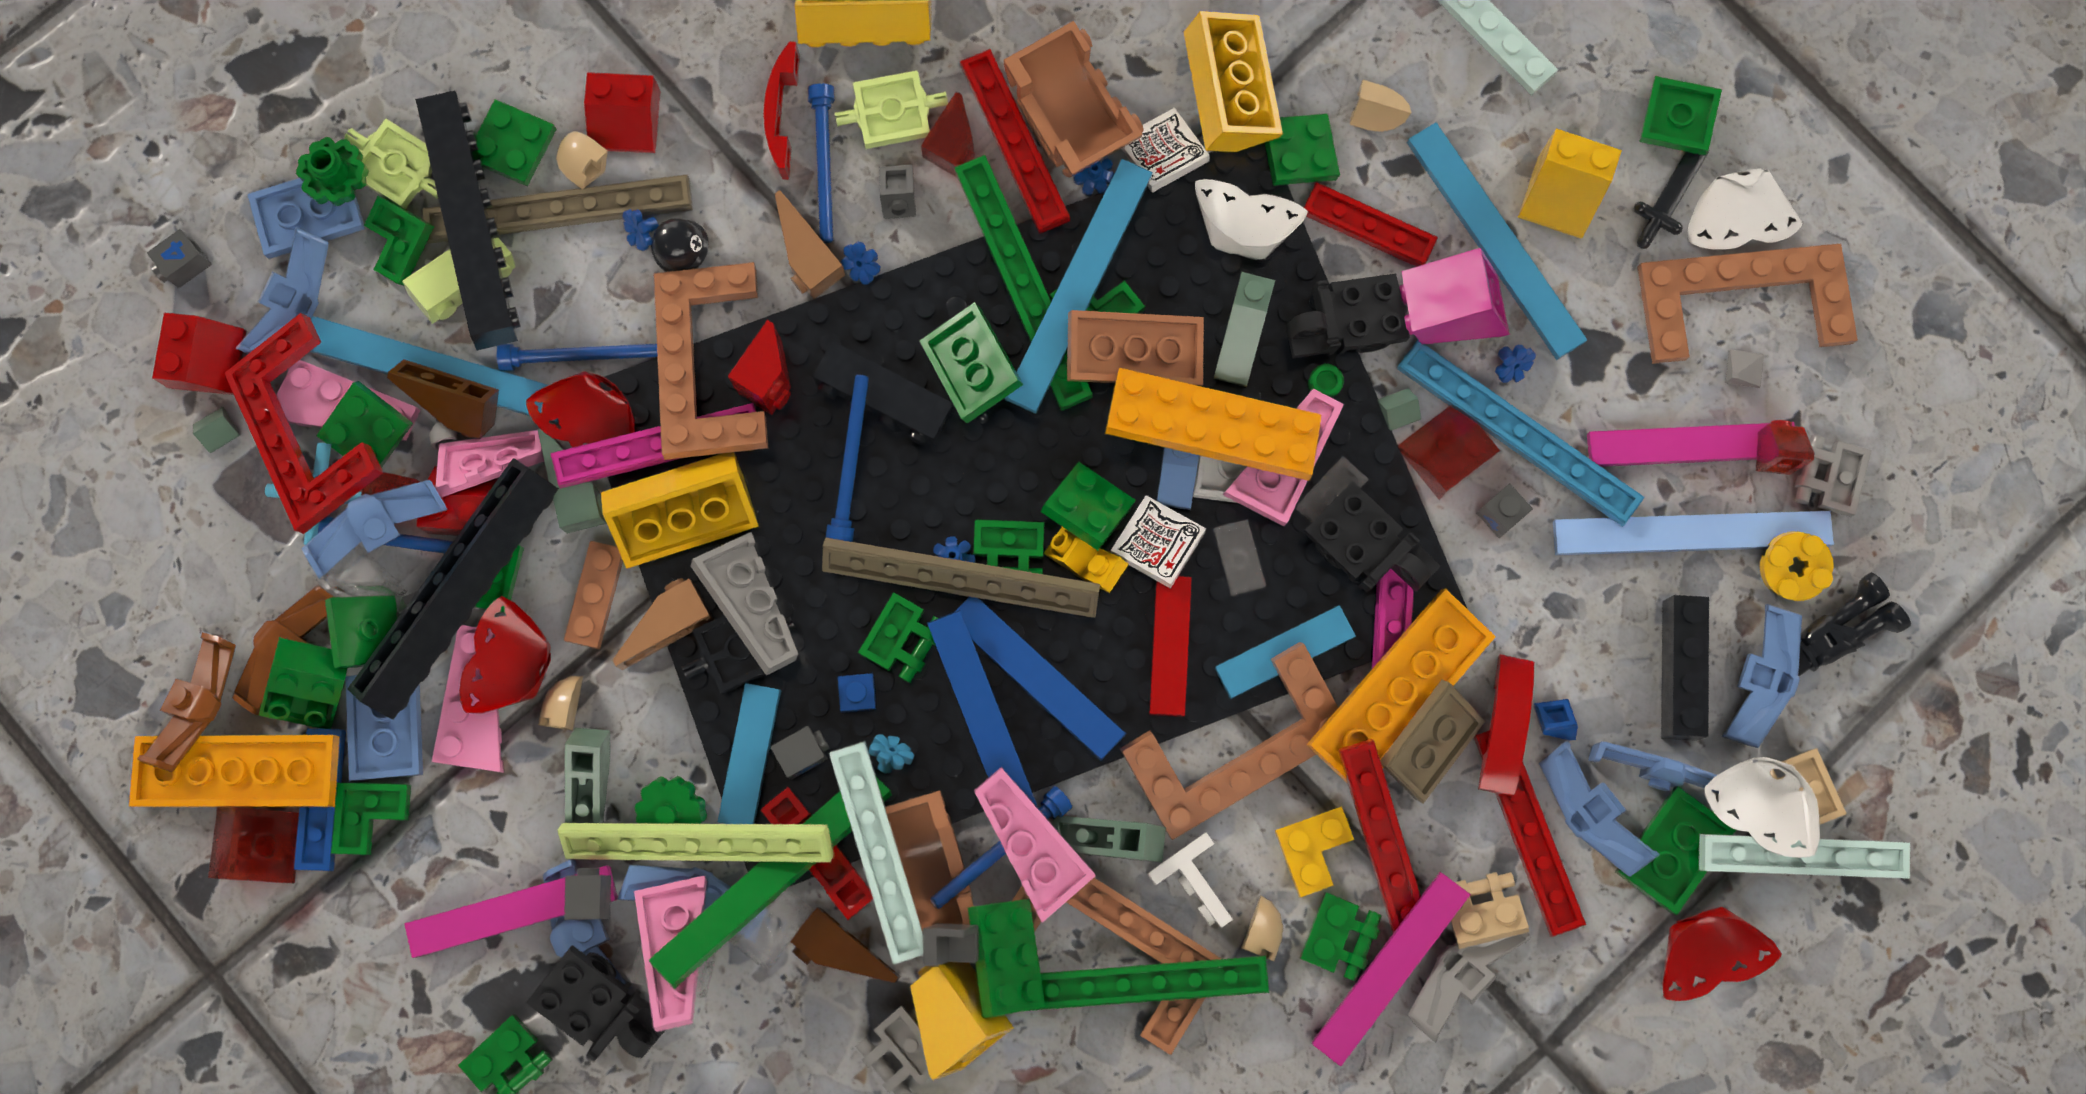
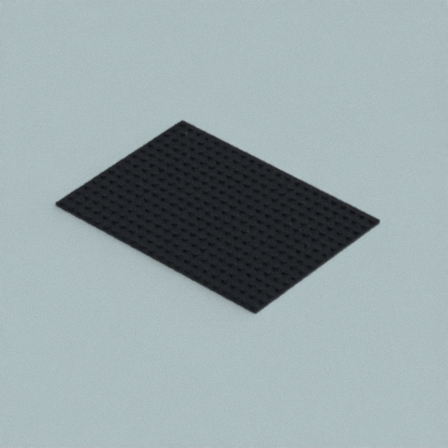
(1006, 472)

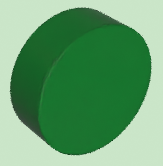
(1327, 380)

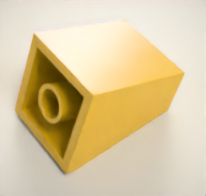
(1569, 183)
(952, 1018)

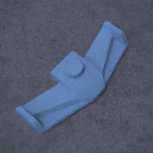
(293, 293)
(372, 522)
(1768, 678)
(1658, 770)
(1593, 812)
(644, 877)
(581, 933)

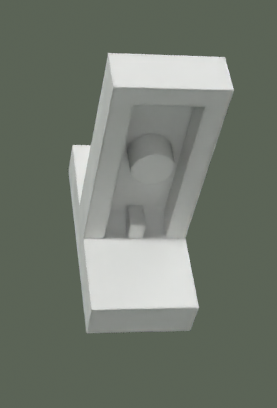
(1193, 881)

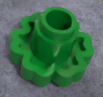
(332, 171)
(670, 803)

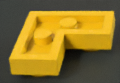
(1303, 848)

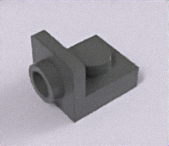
(897, 191)

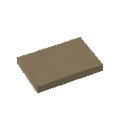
(1432, 741)

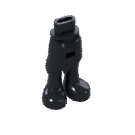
(1830, 640)

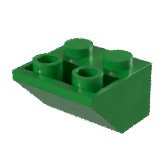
(303, 685)

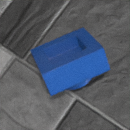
(856, 693)

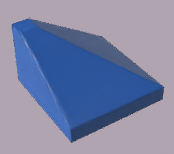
(1557, 719)

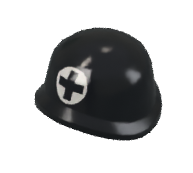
(679, 245)

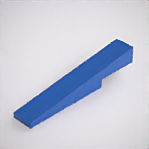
(1040, 679)
(977, 699)

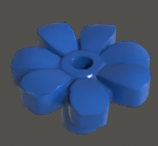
(1095, 177)
(639, 229)
(860, 262)
(1514, 363)
(953, 549)

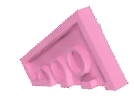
(312, 394)
(1275, 493)
(464, 737)
(1038, 852)
(662, 915)

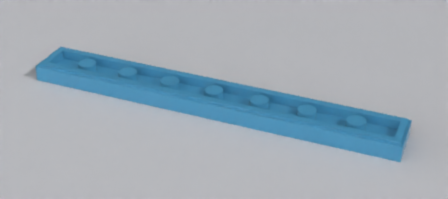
(1496, 241)
(1079, 283)
(385, 353)
(1521, 433)

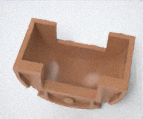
(1069, 101)
(929, 857)

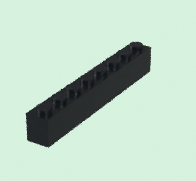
(466, 220)
(452, 590)

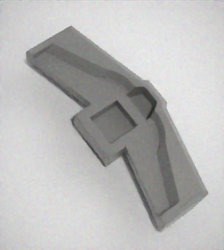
(1455, 975)

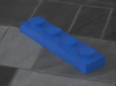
(317, 823)

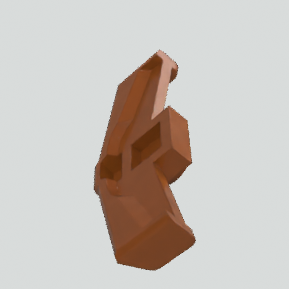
(291, 625)
(192, 704)

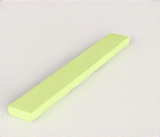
(696, 842)

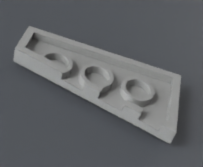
(741, 590)

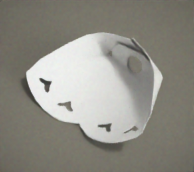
(1745, 205)
(1242, 223)
(1768, 805)

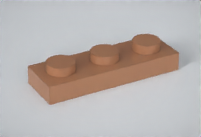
(594, 595)

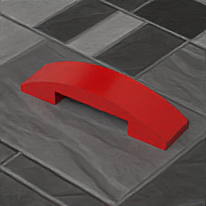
(783, 73)
(1508, 725)
(837, 877)

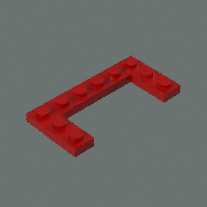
(303, 497)

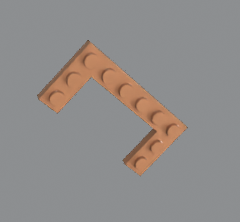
(1818, 265)
(680, 429)
(1186, 808)
(1152, 937)

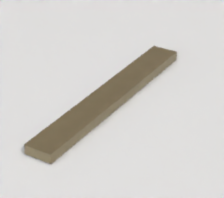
(578, 206)
(960, 577)

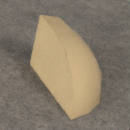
(1379, 108)
(581, 159)
(561, 704)
(1264, 931)

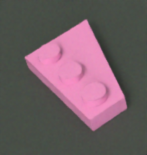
(480, 460)

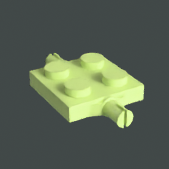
(891, 109)
(395, 162)

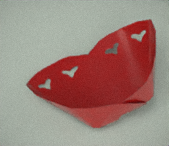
(583, 410)
(506, 662)
(1709, 949)

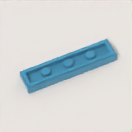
(1255, 664)
(749, 755)

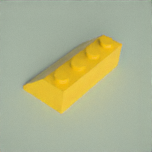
(862, 21)
(1232, 81)
(678, 509)

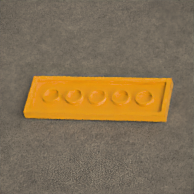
(1214, 424)
(1433, 648)
(241, 773)

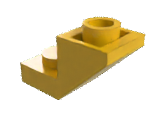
(1086, 561)

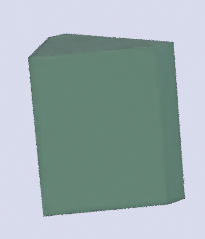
(1400, 408)
(215, 430)

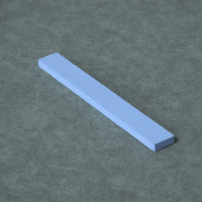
(1685, 532)

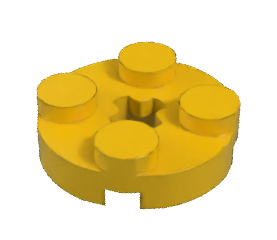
(1816, 571)

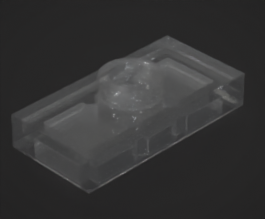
(1329, 488)
(1239, 557)

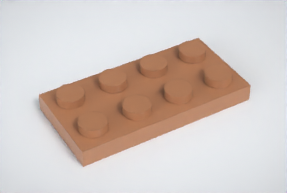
(1137, 342)

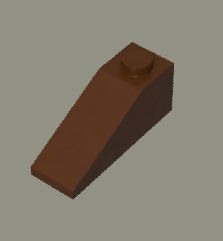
(449, 398)
(833, 946)

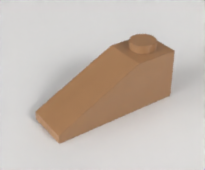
(809, 258)
(666, 621)

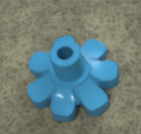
(890, 753)

